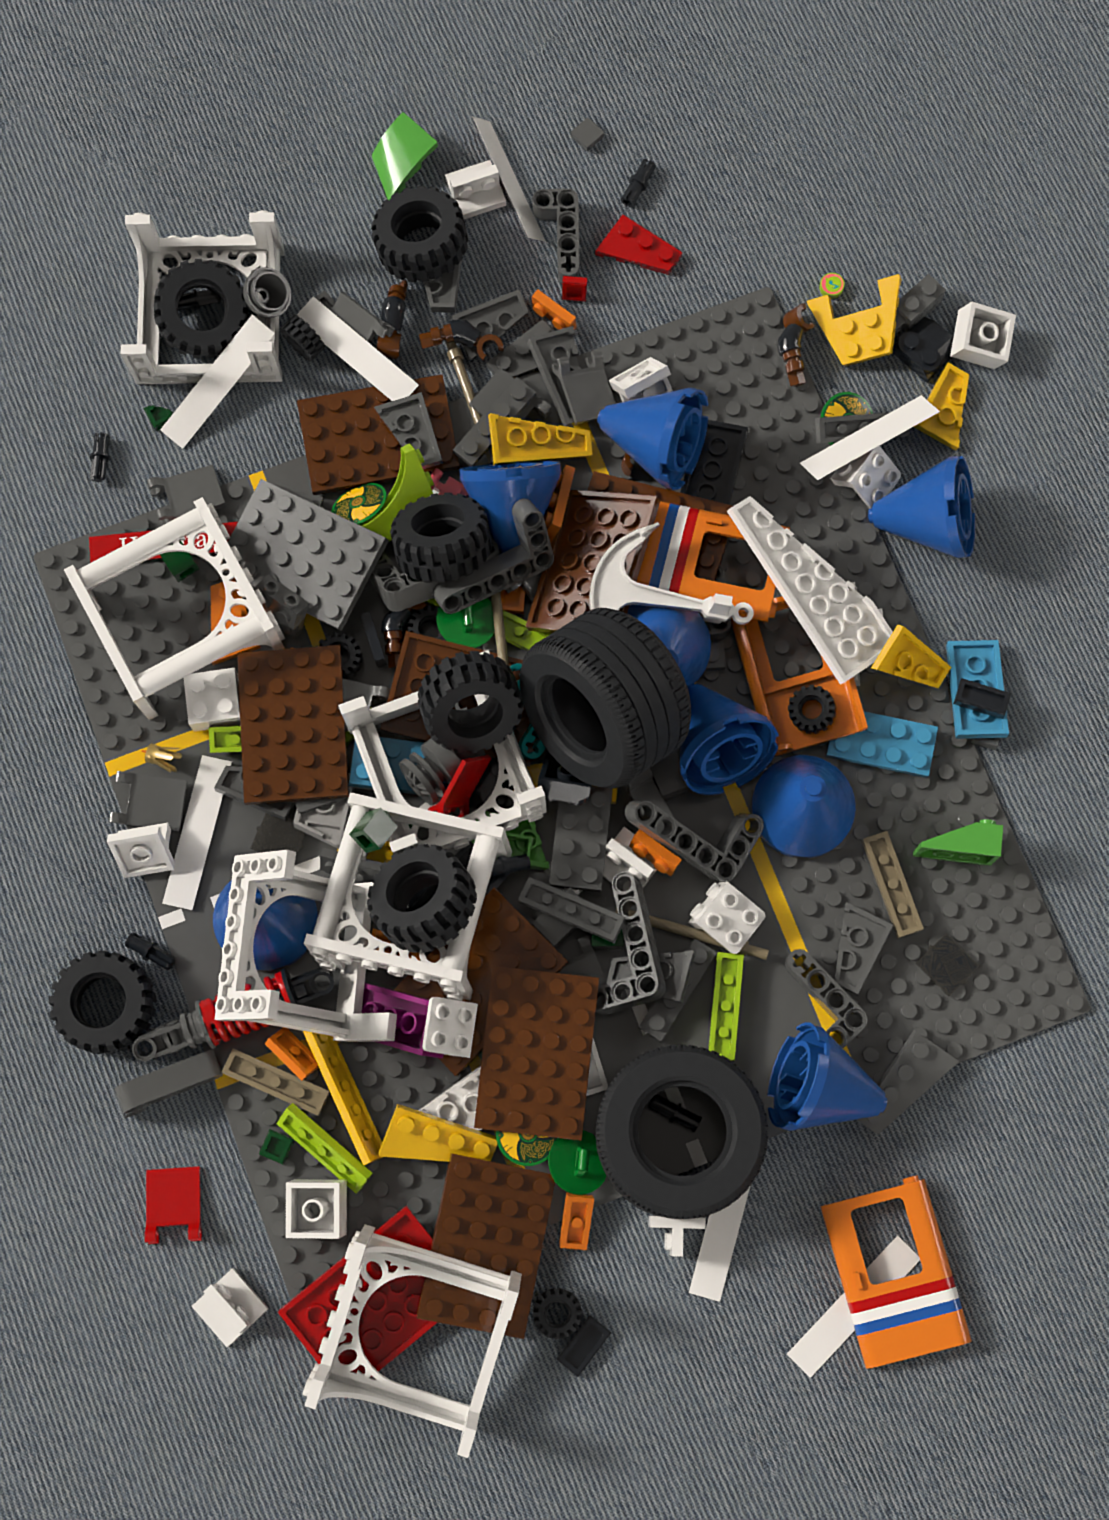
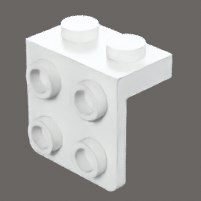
(869, 475)
(727, 916)
(449, 1027)

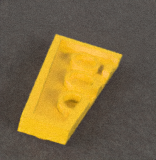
(529, 441)
(428, 1137)

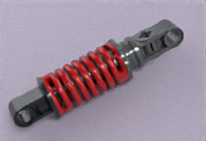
(201, 1024)

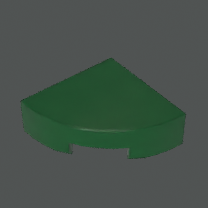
(157, 415)

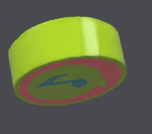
(832, 285)

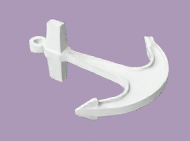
(615, 589)

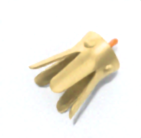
(155, 754)

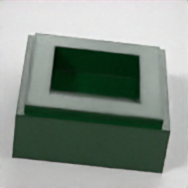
(276, 1147)

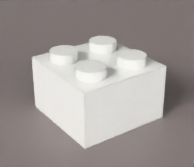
(983, 335)
(212, 699)
(316, 1209)

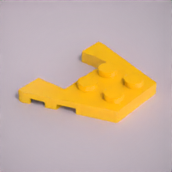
(863, 333)

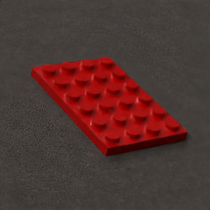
(388, 1317)

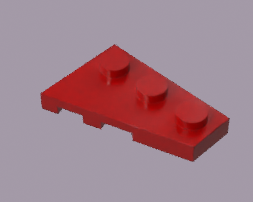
(639, 246)

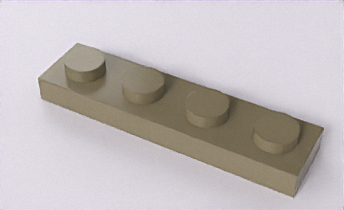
(892, 884)
(275, 1082)

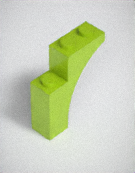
(408, 487)

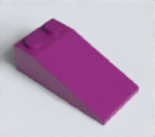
(410, 1012)

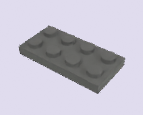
(581, 842)

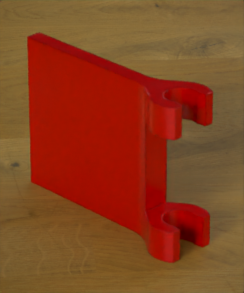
(462, 786)
(173, 1200)

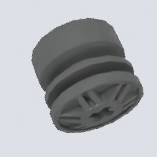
(429, 774)

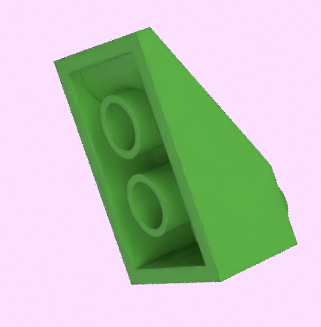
(970, 844)

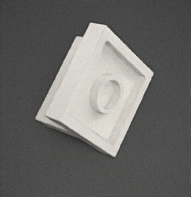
(476, 189)
(642, 380)
(142, 850)
(621, 858)
(674, 1239)
(230, 1307)

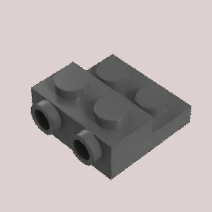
(284, 604)

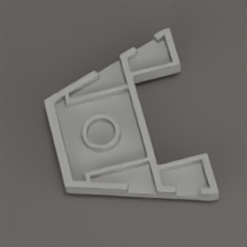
(327, 822)

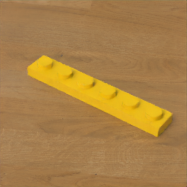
(346, 1096)

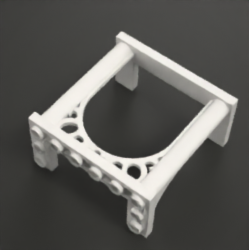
(151, 250)
(252, 630)
(528, 800)
(452, 966)
(264, 1005)
(337, 1379)

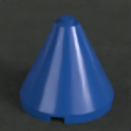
(660, 432)
(502, 486)
(932, 509)
(683, 635)
(724, 743)
(804, 806)
(279, 932)
(819, 1083)

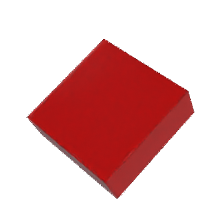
(574, 288)

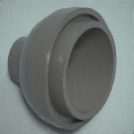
(272, 287)

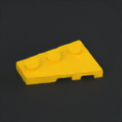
(948, 397)
(911, 659)

